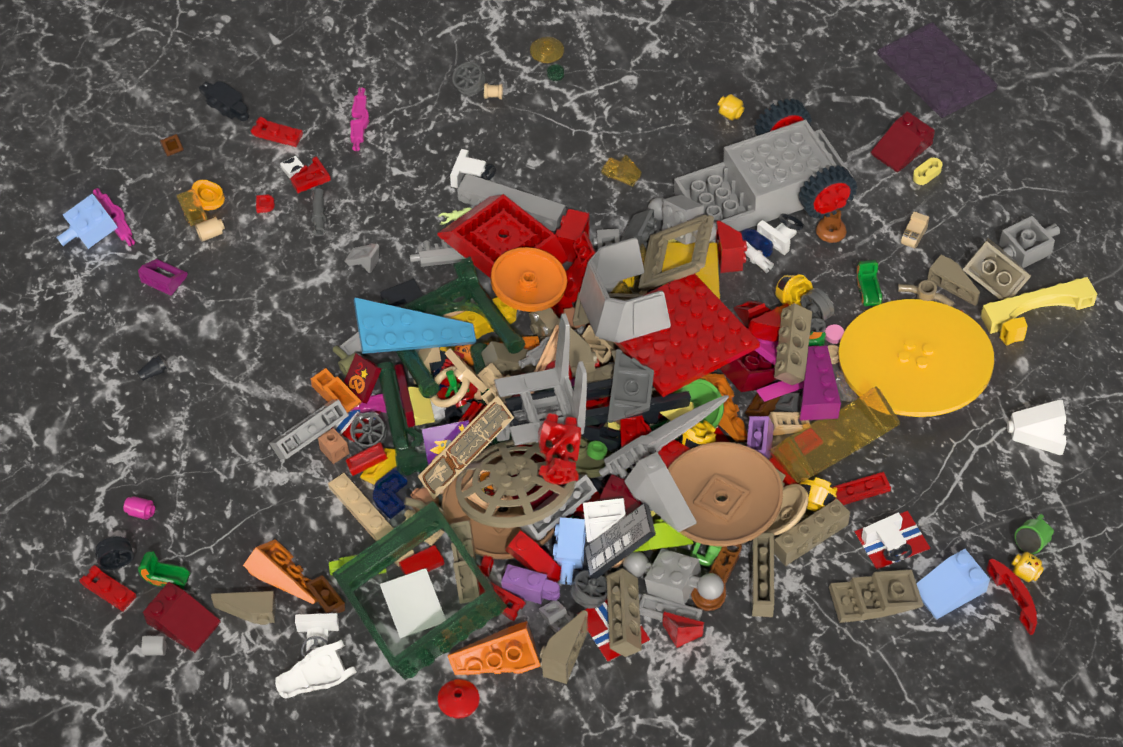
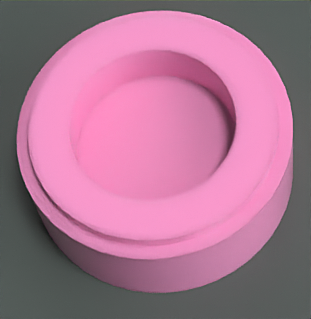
(834, 333)

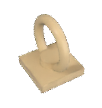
(464, 374)

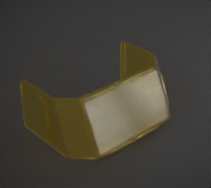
(833, 439)

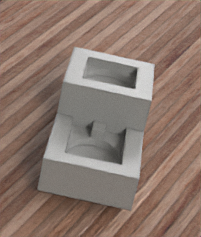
(555, 615)

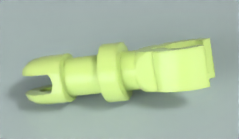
(454, 215)

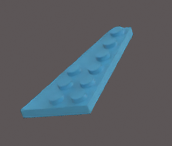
(397, 329)

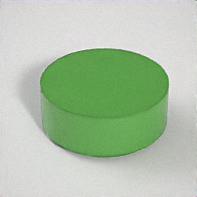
(596, 450)

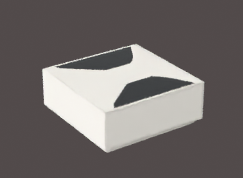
(291, 166)

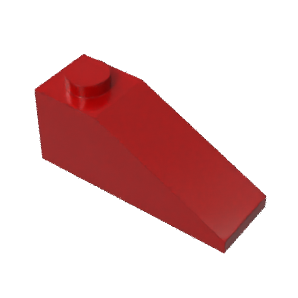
(533, 556)

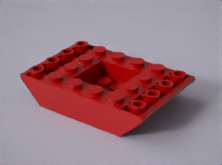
(479, 230)

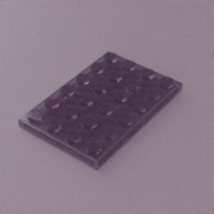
(937, 70)

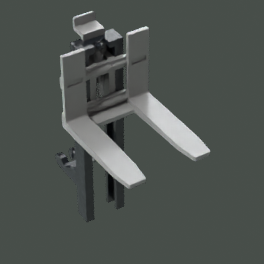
(565, 400)

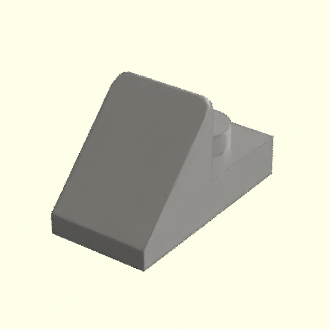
(364, 255)

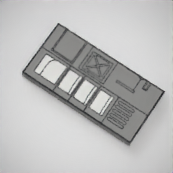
(619, 541)

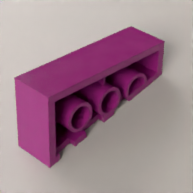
(820, 389)

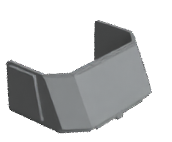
(615, 318)

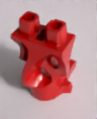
(559, 469)

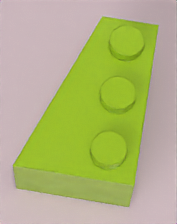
(665, 538)

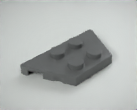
(630, 388)

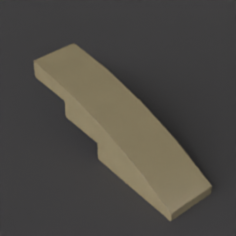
(466, 581)

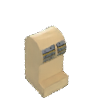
(915, 230)

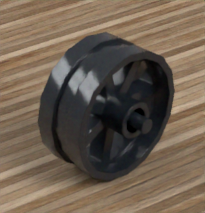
(114, 553)

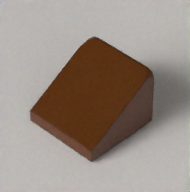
(171, 145)

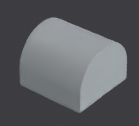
(153, 645)

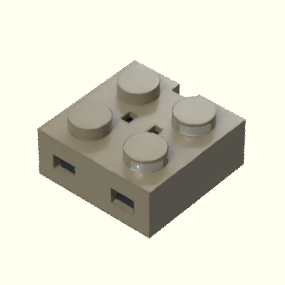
(543, 323)

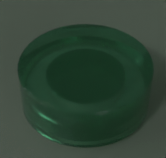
(555, 72)

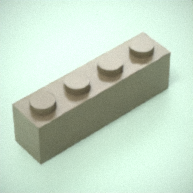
(763, 575)

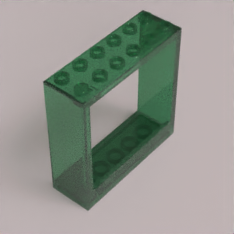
(390, 549)

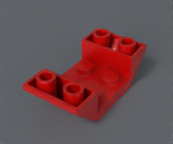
(575, 274)

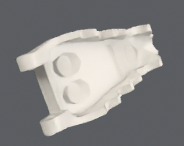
(317, 671)

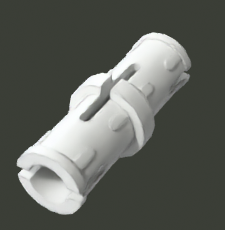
(757, 257)

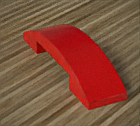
(1003, 575)

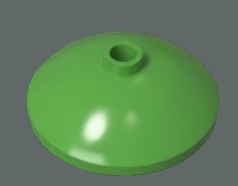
(702, 393)

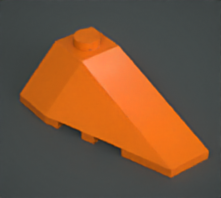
(730, 421)
(275, 566)
(503, 651)

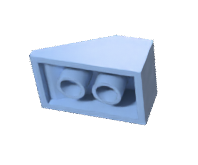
(952, 584)

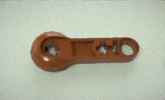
(833, 222)
(724, 573)

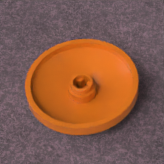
(528, 279)

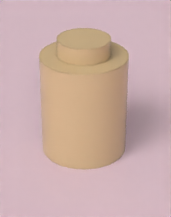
(209, 229)

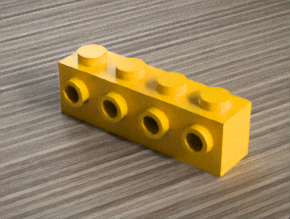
(480, 325)

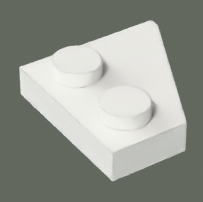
(602, 516)

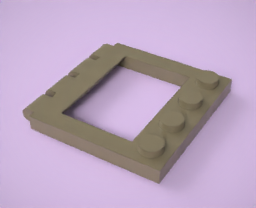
(657, 247)

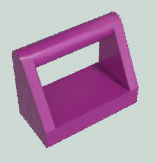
(158, 281)

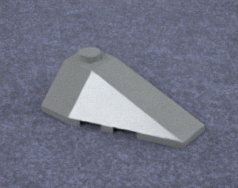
(655, 486)

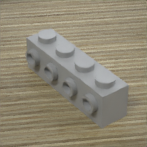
(580, 495)

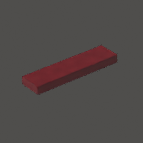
(405, 397)

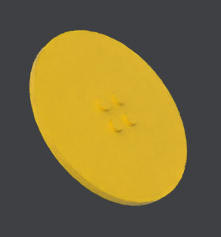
(918, 355)

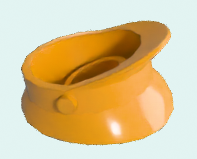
(209, 194)

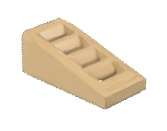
(780, 429)

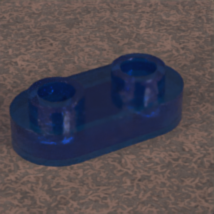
(757, 241)

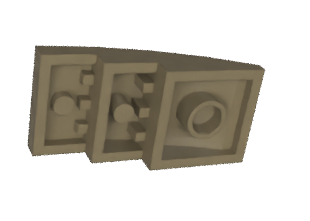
(875, 596)

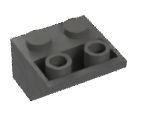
(641, 227)

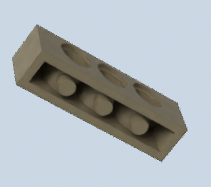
(793, 344)
(811, 532)
(624, 613)

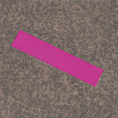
(778, 389)

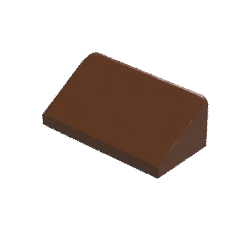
(761, 408)
(326, 595)

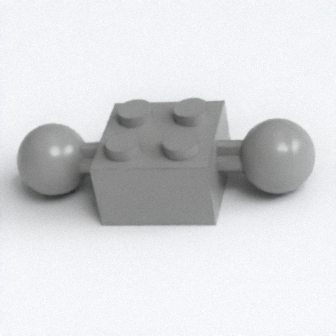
(677, 211)
(673, 576)

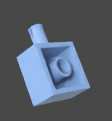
(88, 222)
(570, 547)

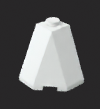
(1040, 427)

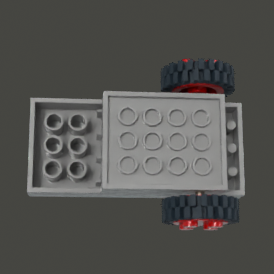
(773, 173)

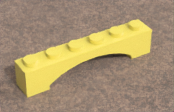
(1076, 294)

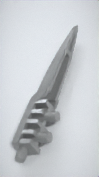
(437, 255)
(656, 440)

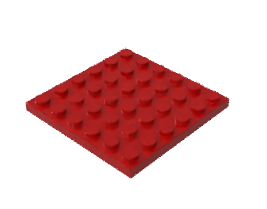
(699, 341)

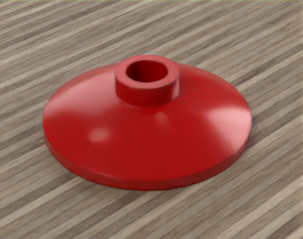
(458, 706)

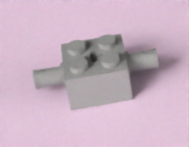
(1028, 241)

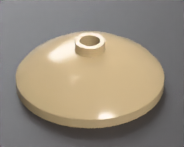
(792, 509)

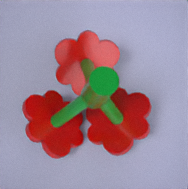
(446, 393)

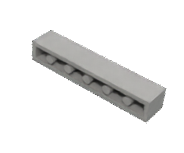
(547, 212)

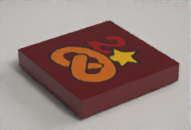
(362, 377)

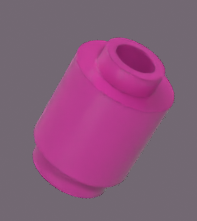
(139, 507)

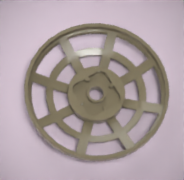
(506, 485)

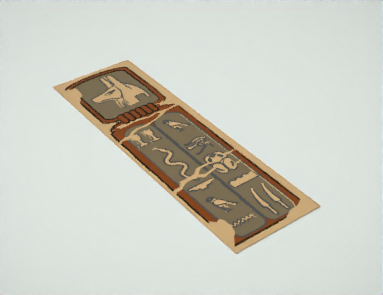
(465, 447)

